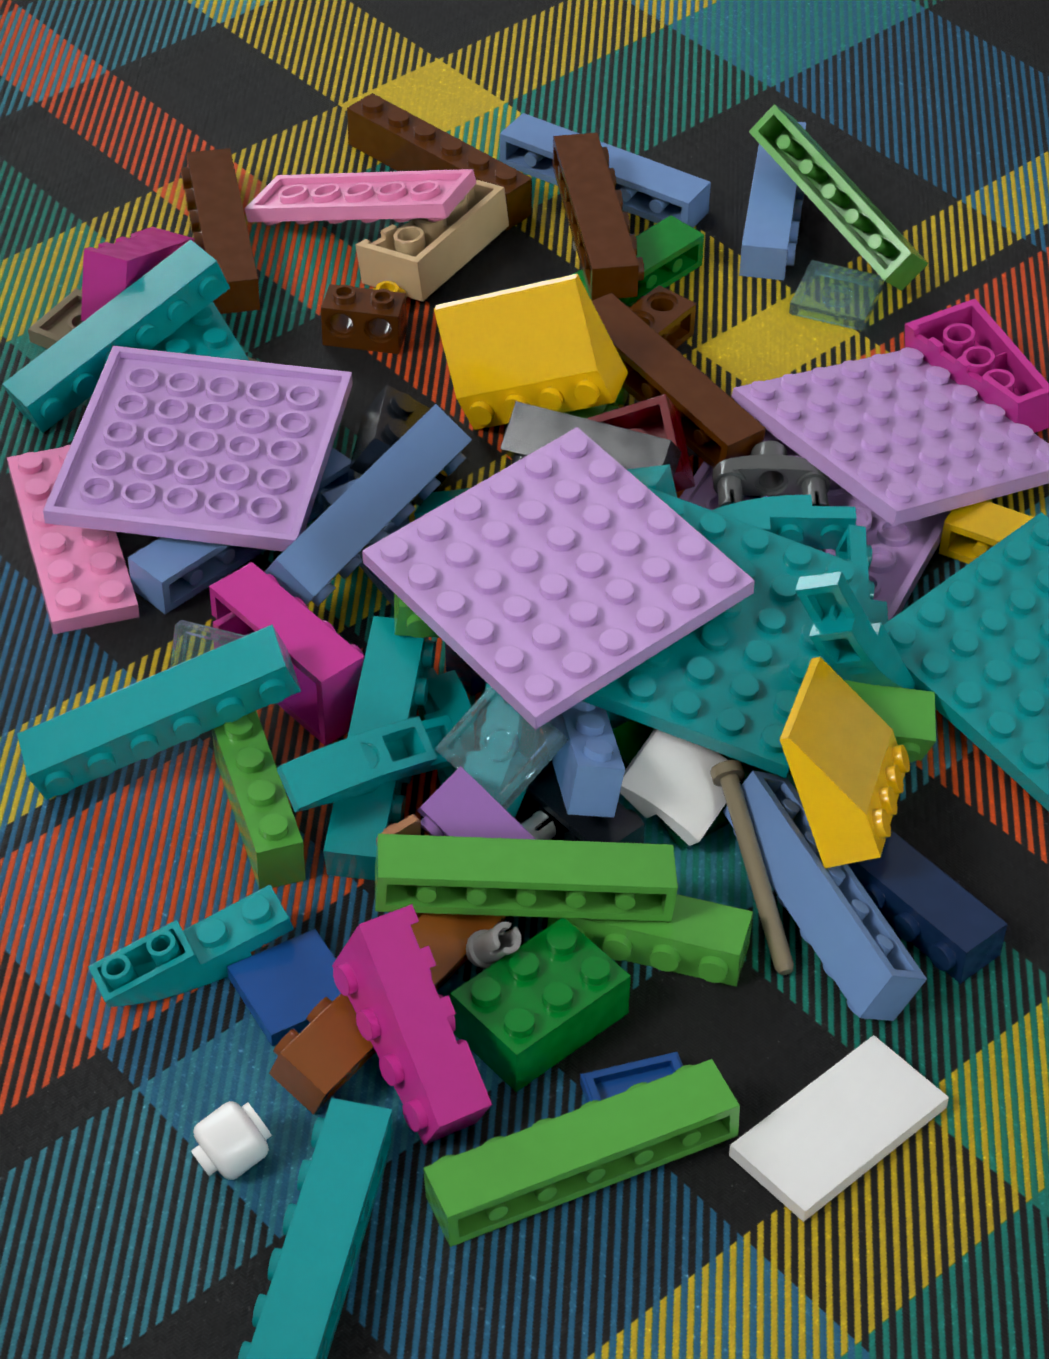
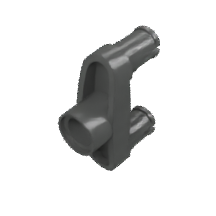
(769, 473)

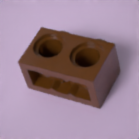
(667, 314)
(364, 318)

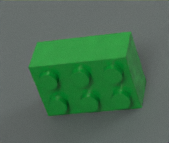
(540, 1003)

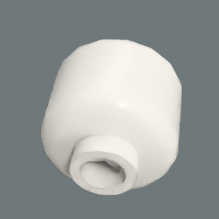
(230, 1140)

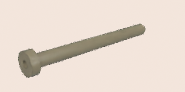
(728, 776)

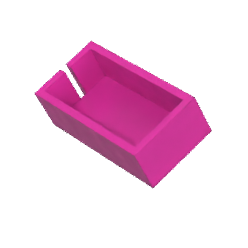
(321, 658)

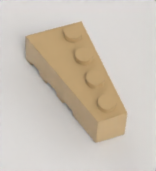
(428, 253)

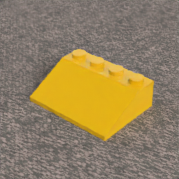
(529, 347)
(843, 767)

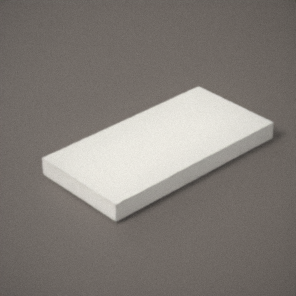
(838, 1127)

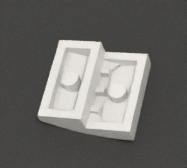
(676, 784)

